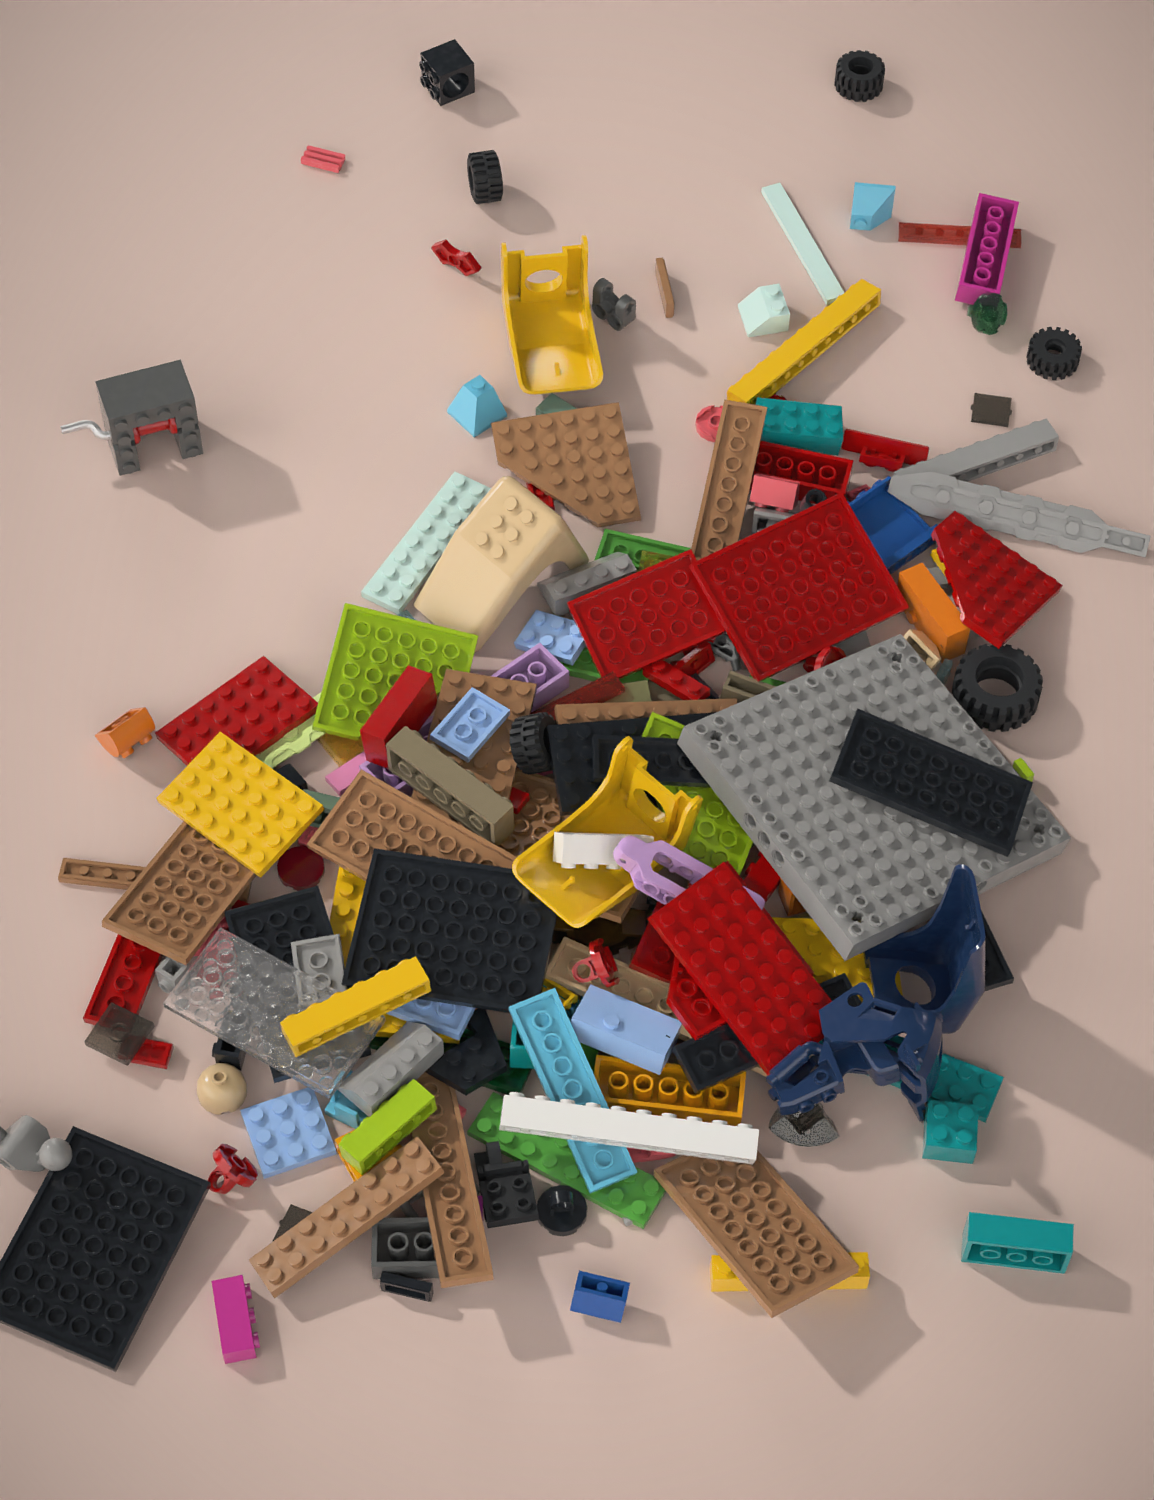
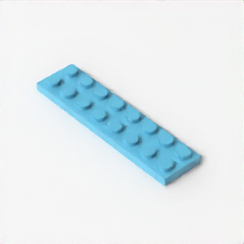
(568, 1075)

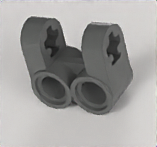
(608, 306)

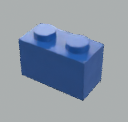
(600, 1296)

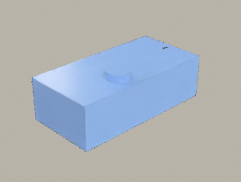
(625, 1029)

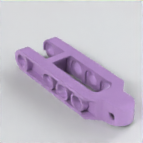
(638, 860)

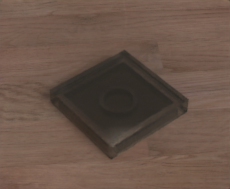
(119, 1034)

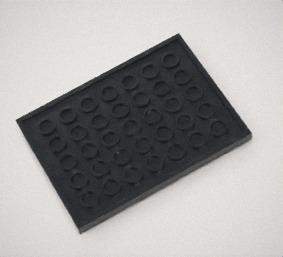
(465, 922)
(96, 1248)

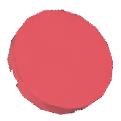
(708, 422)

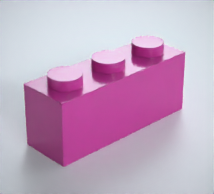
(235, 1319)

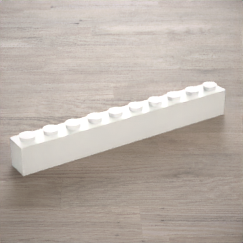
(629, 1129)

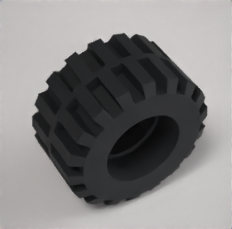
(859, 75)
(485, 176)
(530, 742)

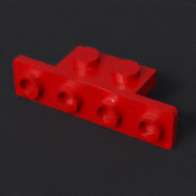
(883, 451)

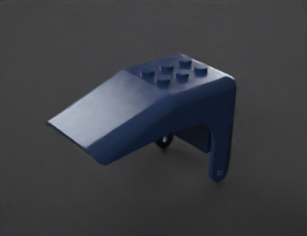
(942, 953)

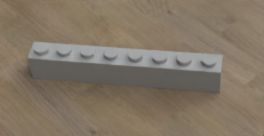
(991, 454)

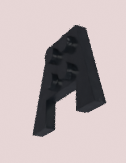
(473, 1060)

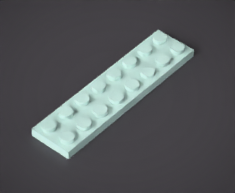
(423, 544)

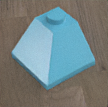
(871, 205)
(477, 406)

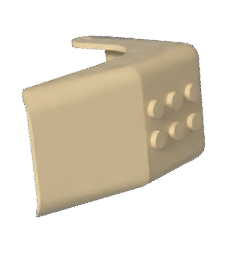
(495, 560)

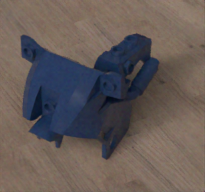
(856, 1045)

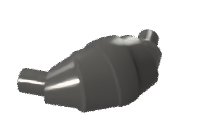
(725, 649)

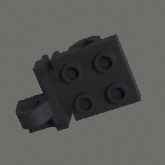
(505, 1188)

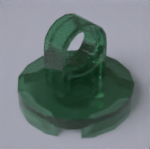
(988, 313)

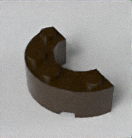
(614, 934)

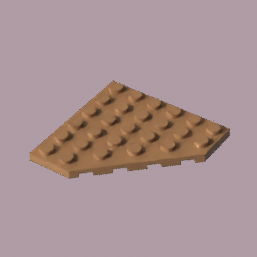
(574, 459)

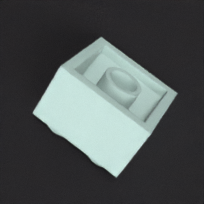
(765, 311)

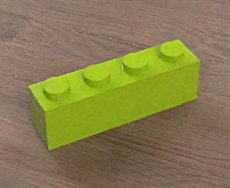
(387, 1126)

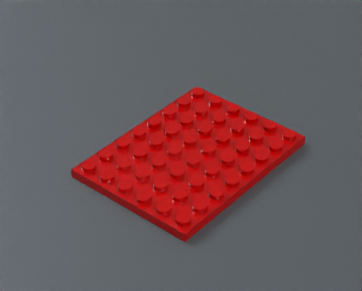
(798, 587)

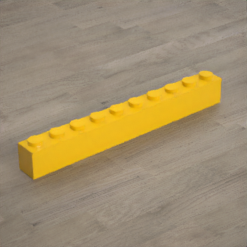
(807, 344)

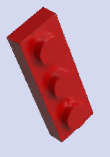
(676, 681)

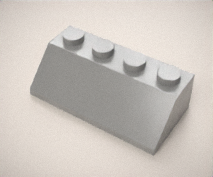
(584, 579)
(392, 1065)

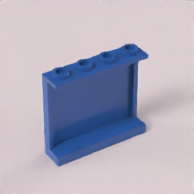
(891, 525)

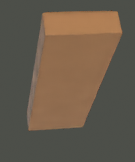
(664, 287)

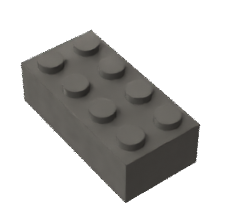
(403, 1248)

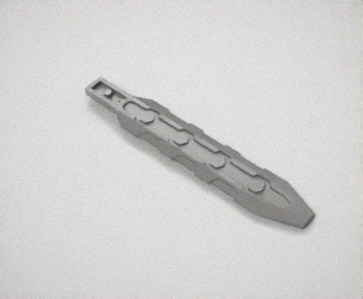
(1014, 514)

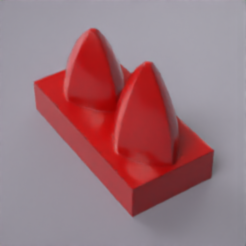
(695, 659)

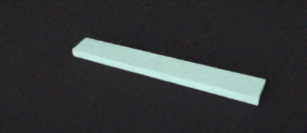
(802, 242)

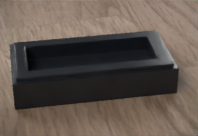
(406, 1286)

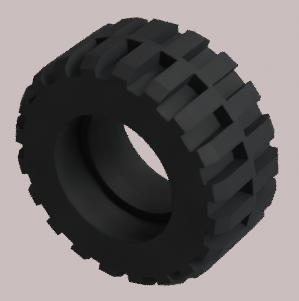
(1001, 664)

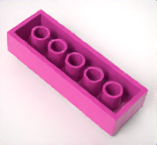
(987, 248)

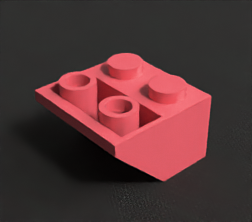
(774, 492)

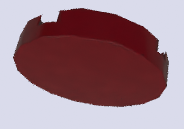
(300, 868)

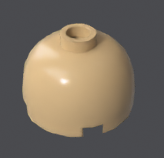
(221, 1088)

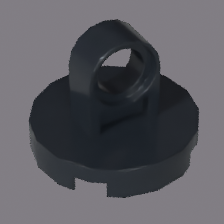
(561, 1210)

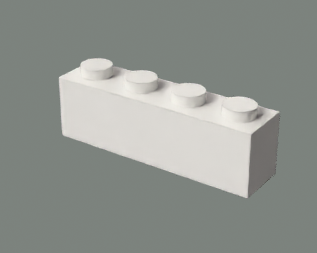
(589, 849)

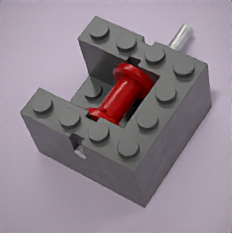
(142, 405)

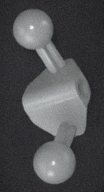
(29, 1147)

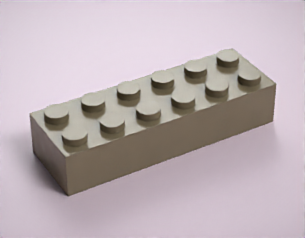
(450, 786)

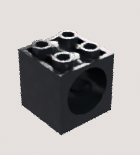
(447, 72)

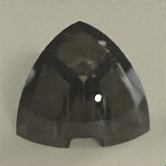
(806, 1128)

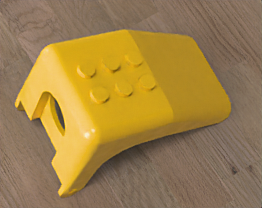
(550, 321)
(615, 808)

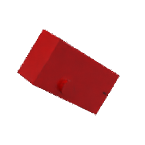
(406, 704)

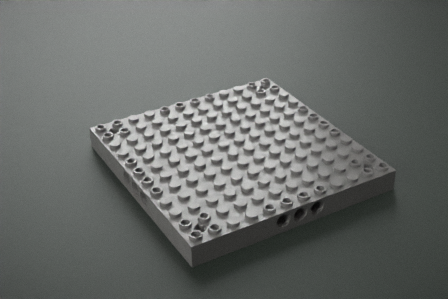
(842, 855)

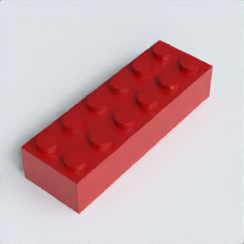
(809, 468)

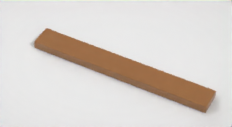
(106, 874)

